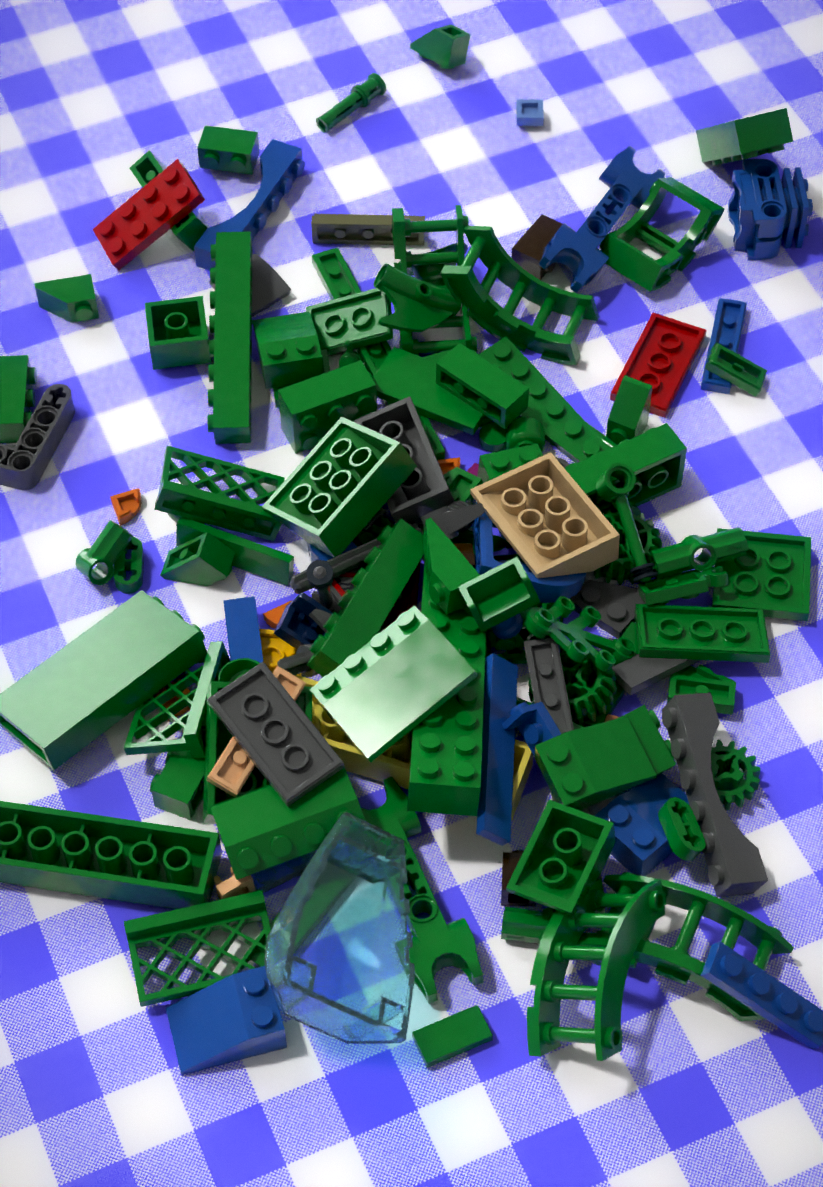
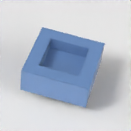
(529, 112)

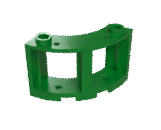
(677, 255)

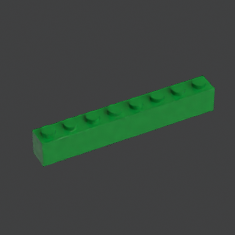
(232, 338)

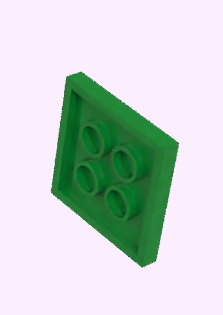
(769, 576)

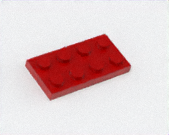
(148, 214)

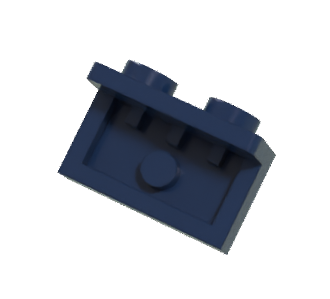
(295, 623)

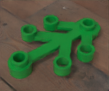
(544, 623)

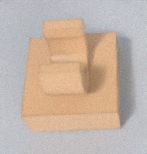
(233, 887)

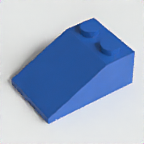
(638, 832)
(226, 1022)

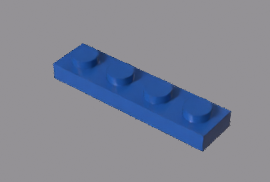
(764, 995)

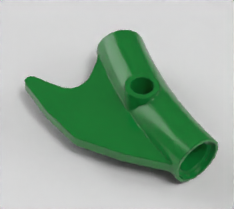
(415, 301)

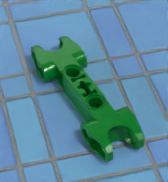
(433, 940)

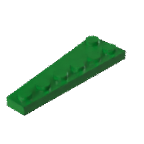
(560, 421)

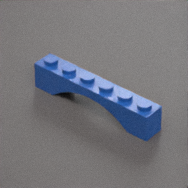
(279, 169)

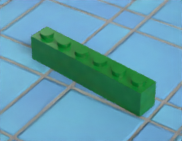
(371, 599)

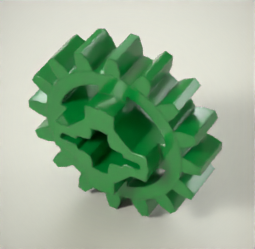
(732, 786)

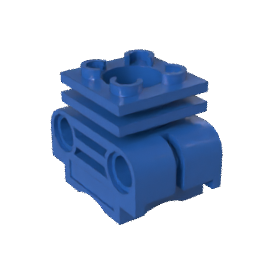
(768, 208)

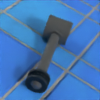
(320, 577)

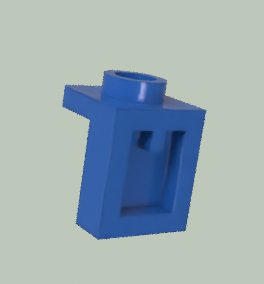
(533, 723)

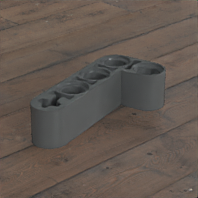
(26, 462)

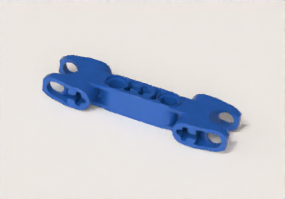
(579, 248)

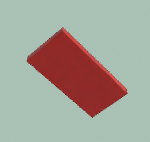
(663, 359)

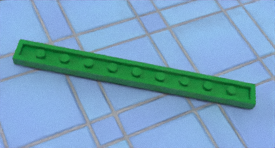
(340, 283)

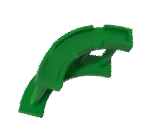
(400, 229)
(500, 321)
(560, 947)
(675, 961)

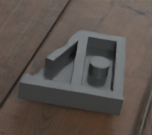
(612, 601)

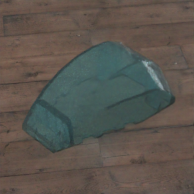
(344, 939)

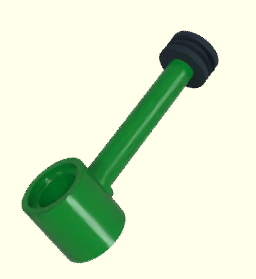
(643, 570)

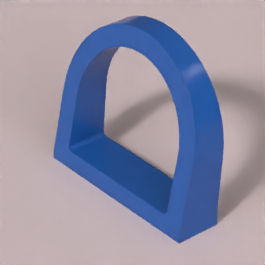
(547, 588)

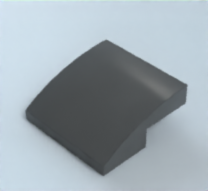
(266, 286)

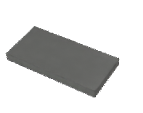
(275, 733)

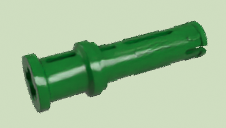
(360, 97)

